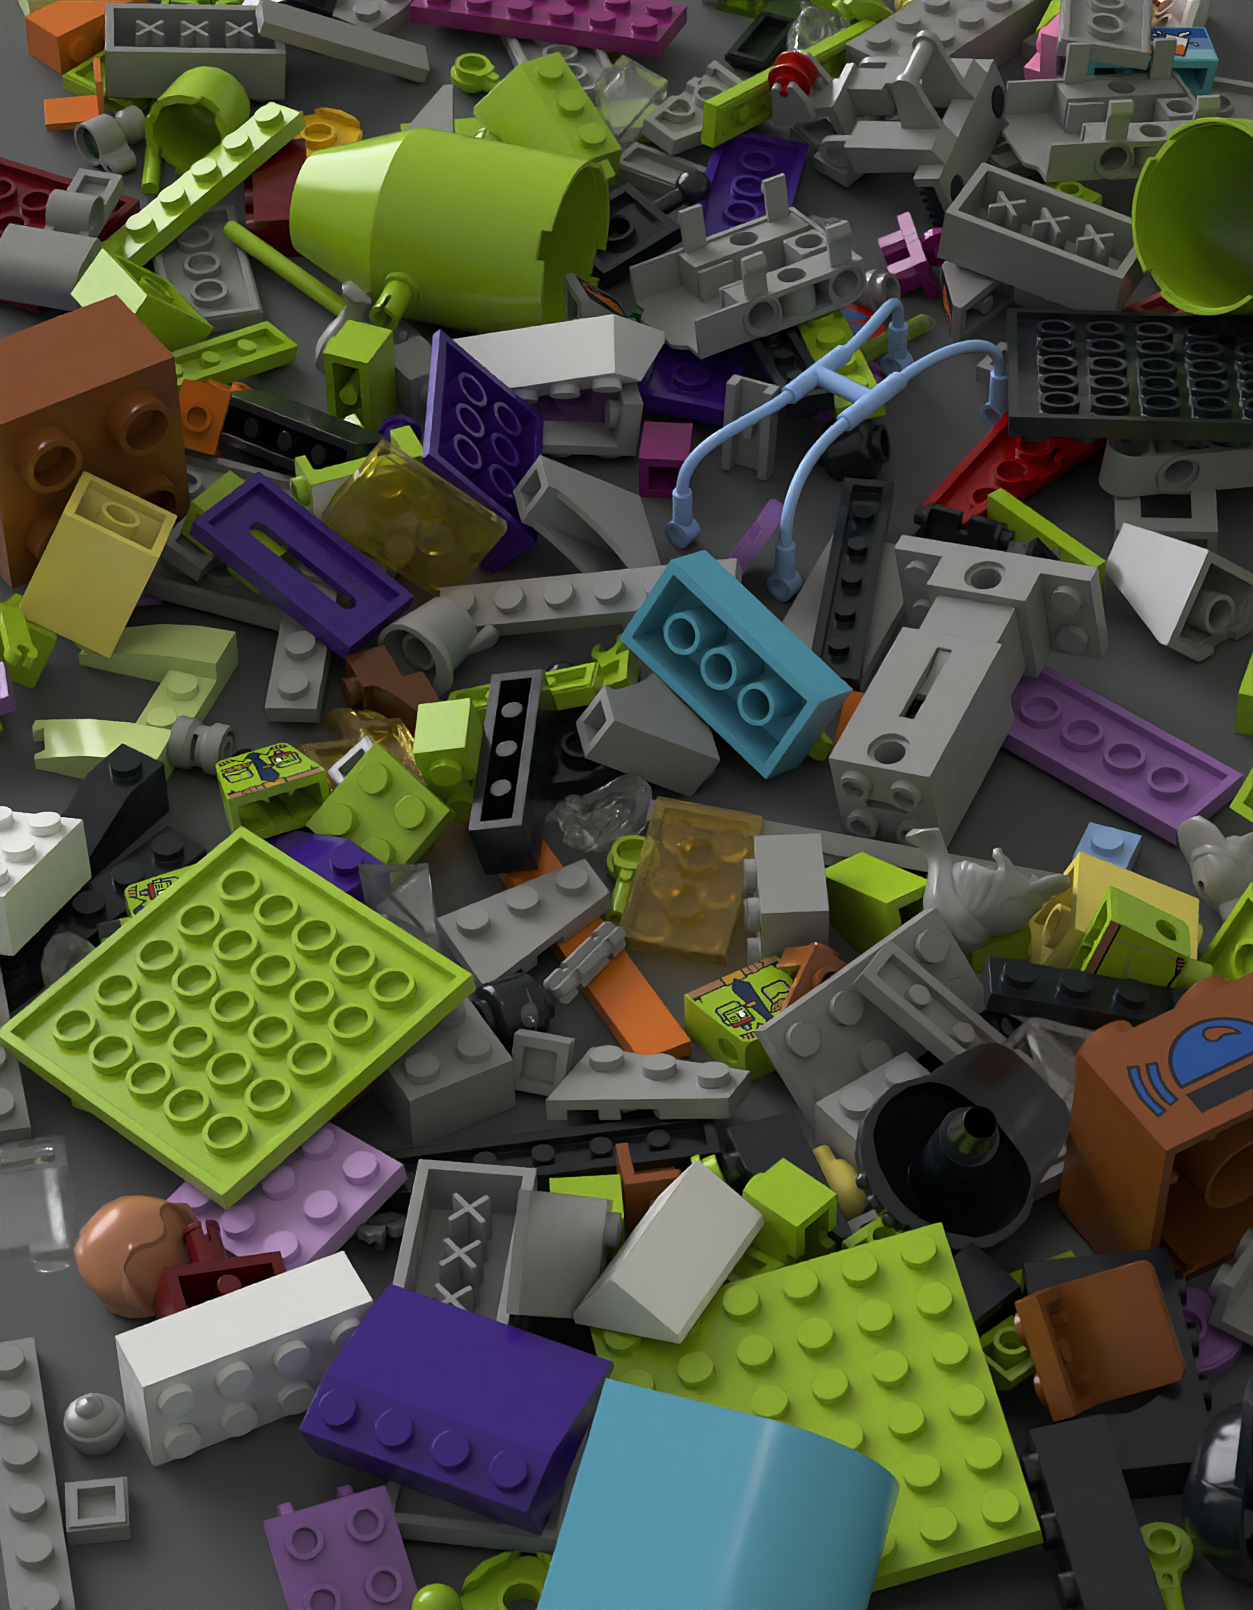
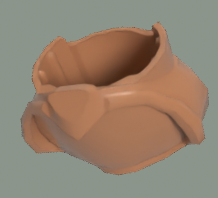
(128, 1247)

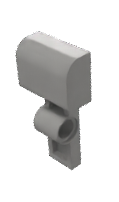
(49, 262)

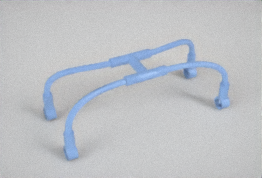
(895, 365)

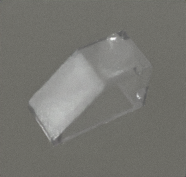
(626, 97)

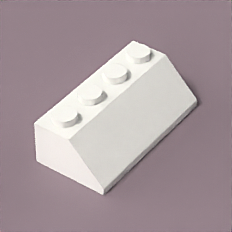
(568, 356)

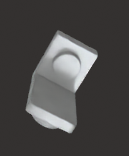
(606, 439)

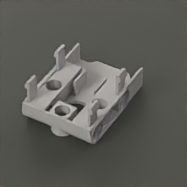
(1099, 123)
(747, 277)

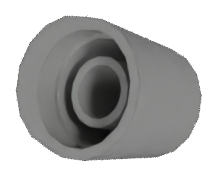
(435, 641)

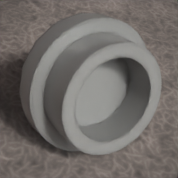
(878, 289)
(94, 1423)

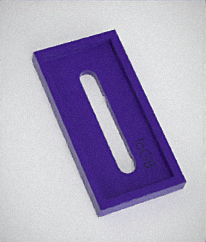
(266, 507)

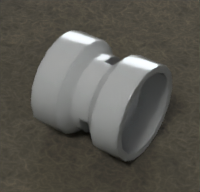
(200, 745)

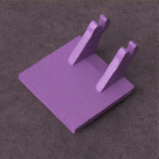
(342, 1554)

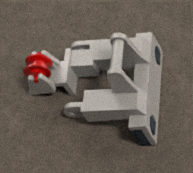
(938, 150)

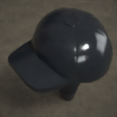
(962, 1147)
(1220, 1491)

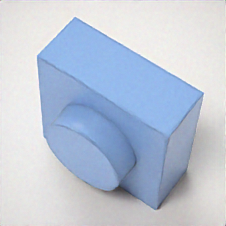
(1110, 845)

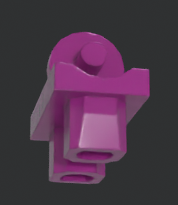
(912, 256)

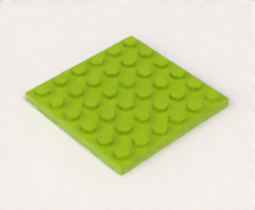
(235, 1015)
(875, 1357)

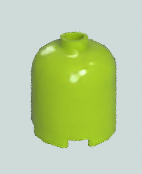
(195, 116)

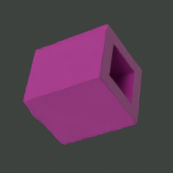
(661, 456)

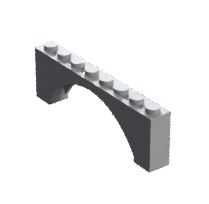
(642, 725)

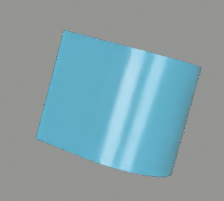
(715, 1513)

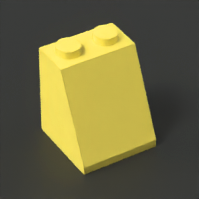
(96, 564)
(1065, 918)

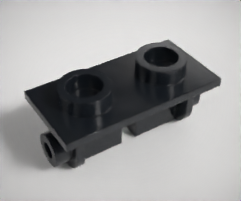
(945, 525)

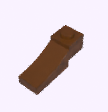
(379, 686)

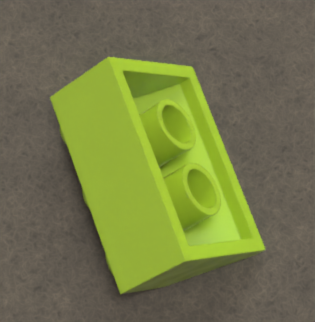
(548, 111)

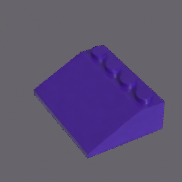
(481, 440)
(457, 1407)

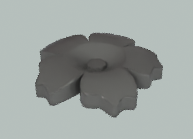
(379, 1226)

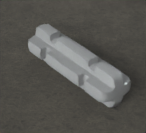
(585, 962)

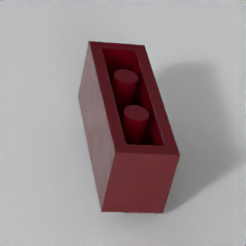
(270, 194)

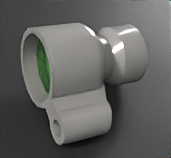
(106, 139)

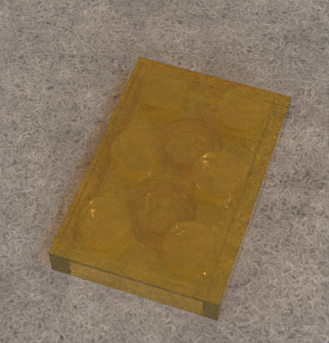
(413, 520)
(690, 881)

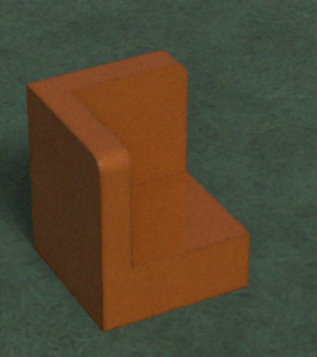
(640, 1186)

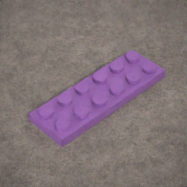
(1115, 755)

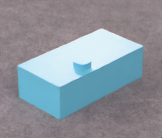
(735, 664)

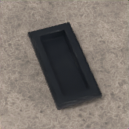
(760, 43)

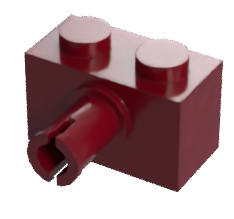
(210, 1271)

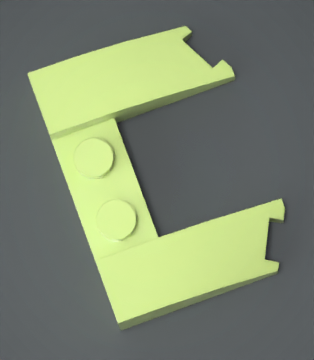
(192, 672)

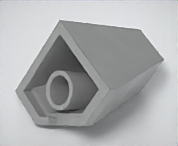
(1181, 590)

